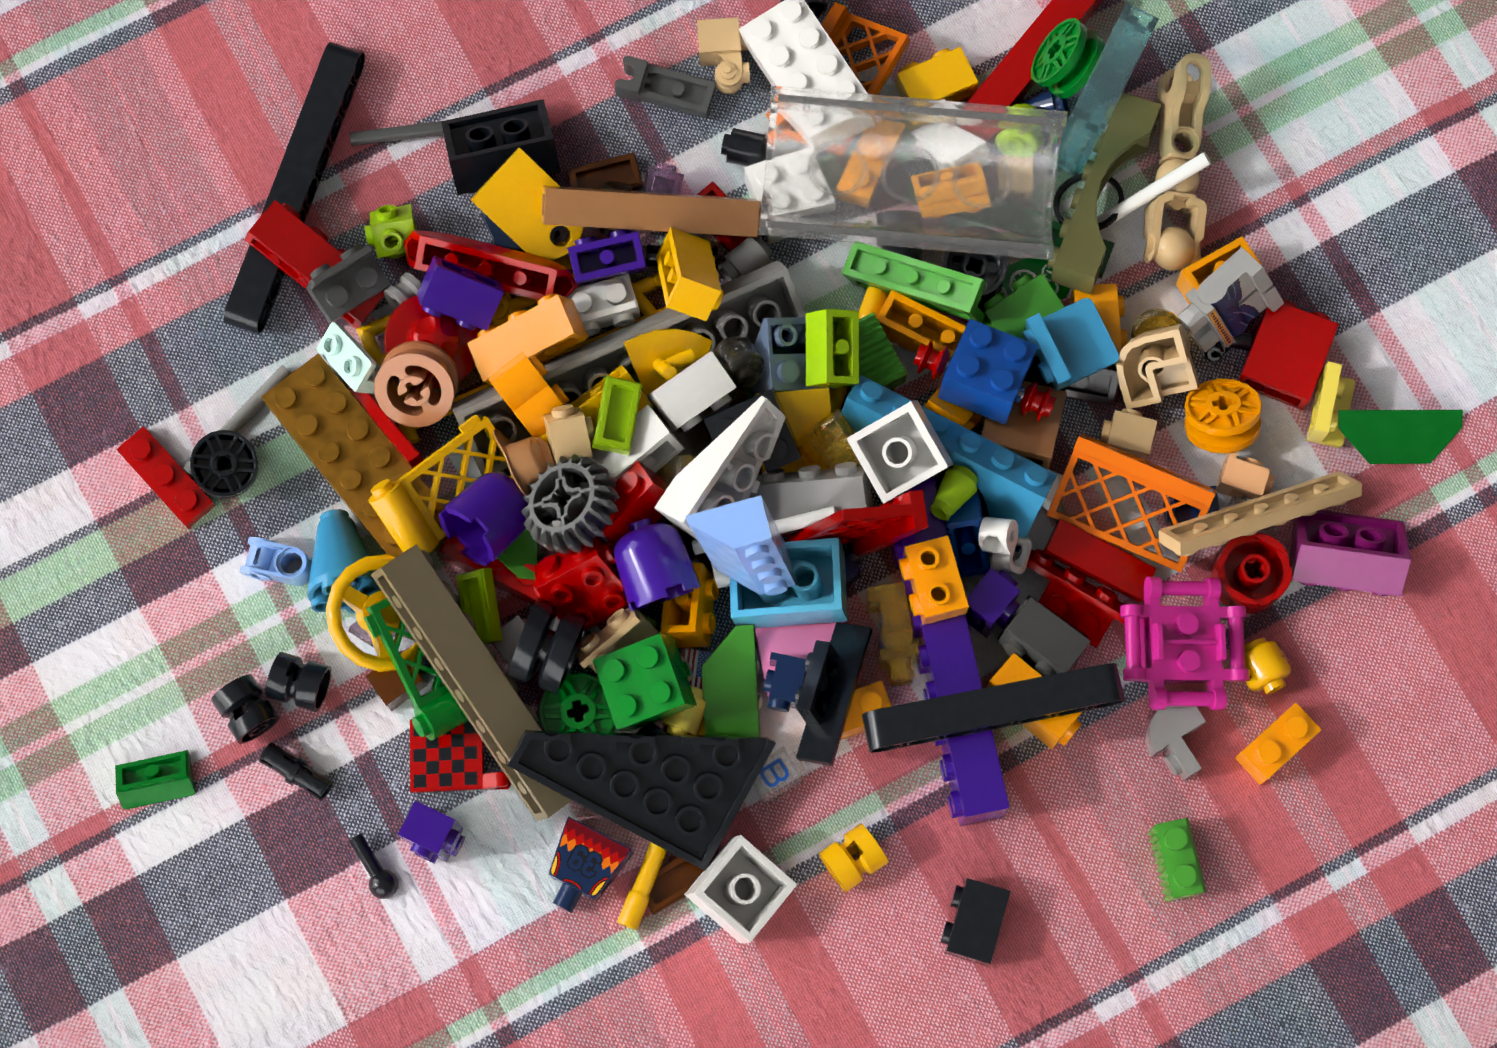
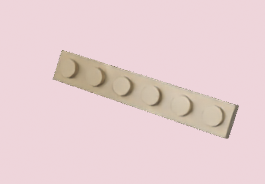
(1259, 513)

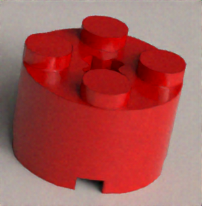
(1271, 576)

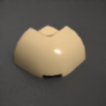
(1156, 366)

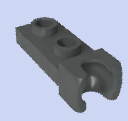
(665, 88)

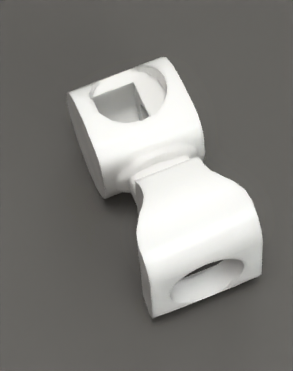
(1001, 538)

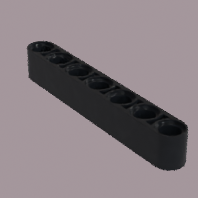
(993, 707)

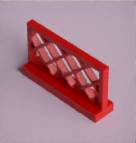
(871, 527)

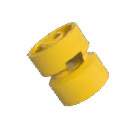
(841, 864)

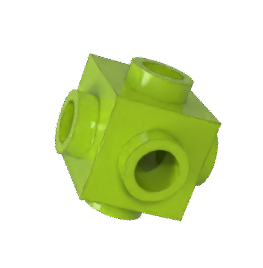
(390, 229)

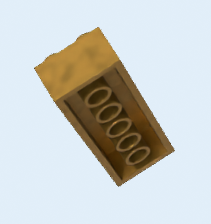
(341, 442)

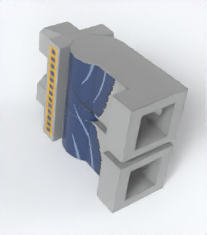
(1228, 301)

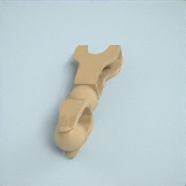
(1180, 120)

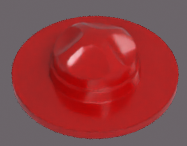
(412, 323)

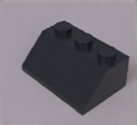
(486, 140)

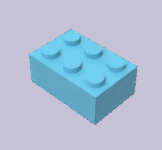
(815, 598)

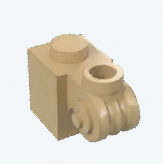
(722, 46)

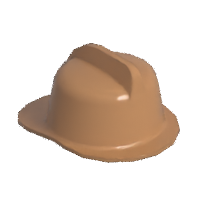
(525, 459)

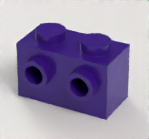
(607, 258)
(459, 294)
(992, 602)
(431, 833)

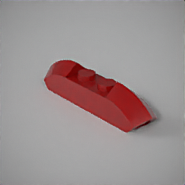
(516, 270)

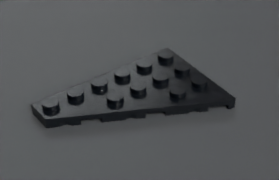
(657, 785)

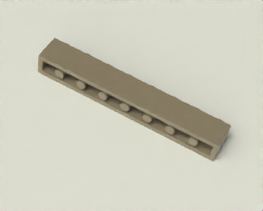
(465, 667)

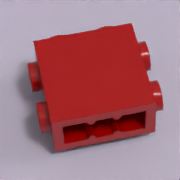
(582, 582)

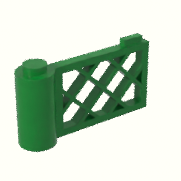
(435, 710)

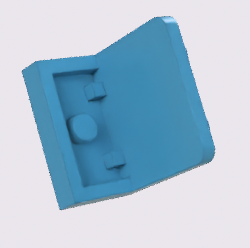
(1071, 343)

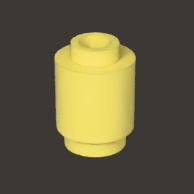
(689, 720)

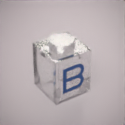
(779, 776)

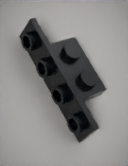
(829, 690)

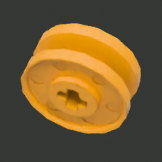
(1223, 416)

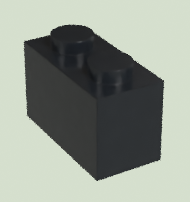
(975, 922)

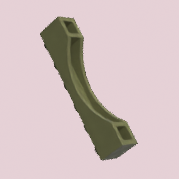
(1082, 251)

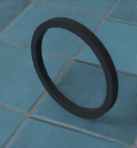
(1102, 225)

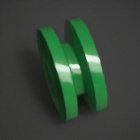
(1067, 58)
(577, 690)

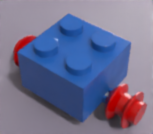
(987, 373)

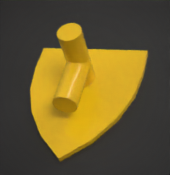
(664, 354)

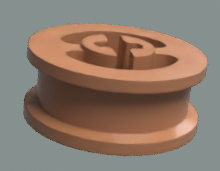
(422, 403)

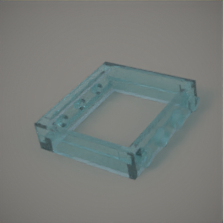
(1104, 87)

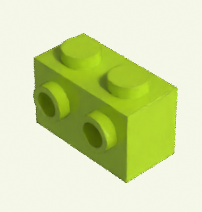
(832, 348)

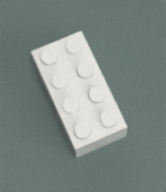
(797, 50)

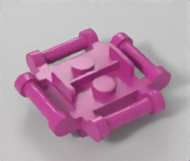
(1183, 643)

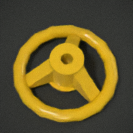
(359, 602)

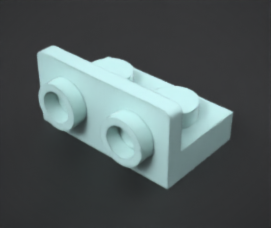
(348, 359)

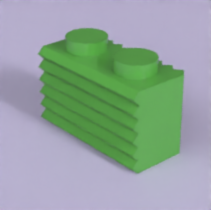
(876, 355)
(1177, 860)

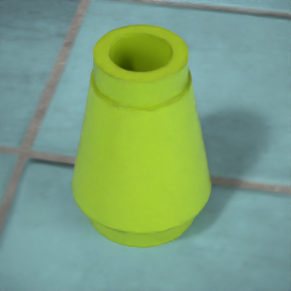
(954, 491)

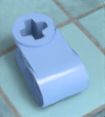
(270, 561)

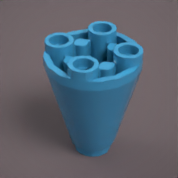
(335, 549)

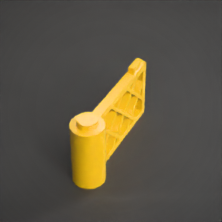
(403, 508)

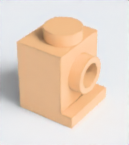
(1244, 477)

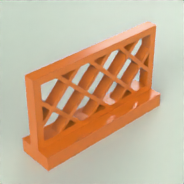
(838, 26)
(1136, 470)

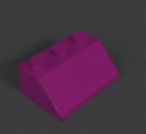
(1350, 552)

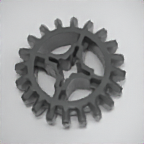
(579, 510)

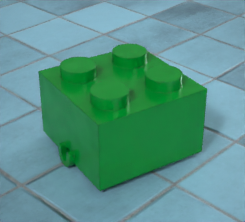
(645, 682)

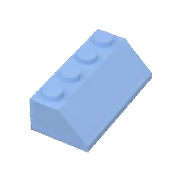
(745, 545)

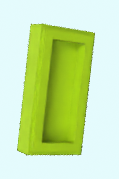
(617, 415)
(480, 602)

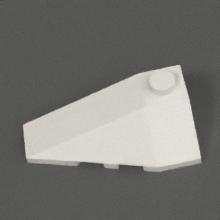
(725, 468)

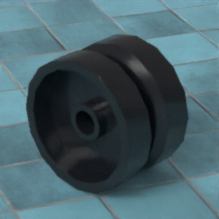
(552, 648)

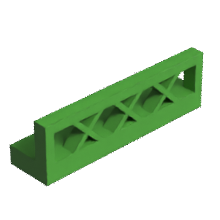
(918, 280)

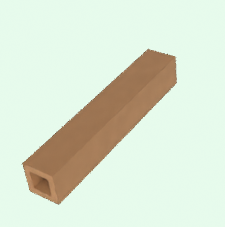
(650, 211)

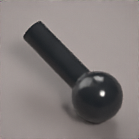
(382, 882)

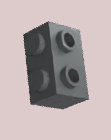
(1043, 640)

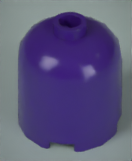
(486, 517)
(653, 564)

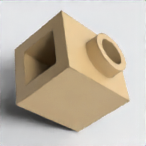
(568, 432)
(1129, 432)

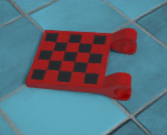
(451, 763)

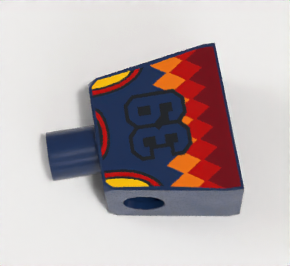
(585, 864)

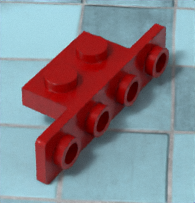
(1075, 599)

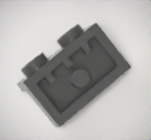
(347, 283)

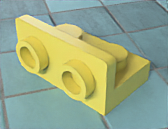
(1331, 395)

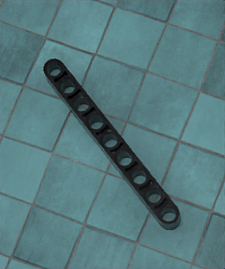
(298, 178)

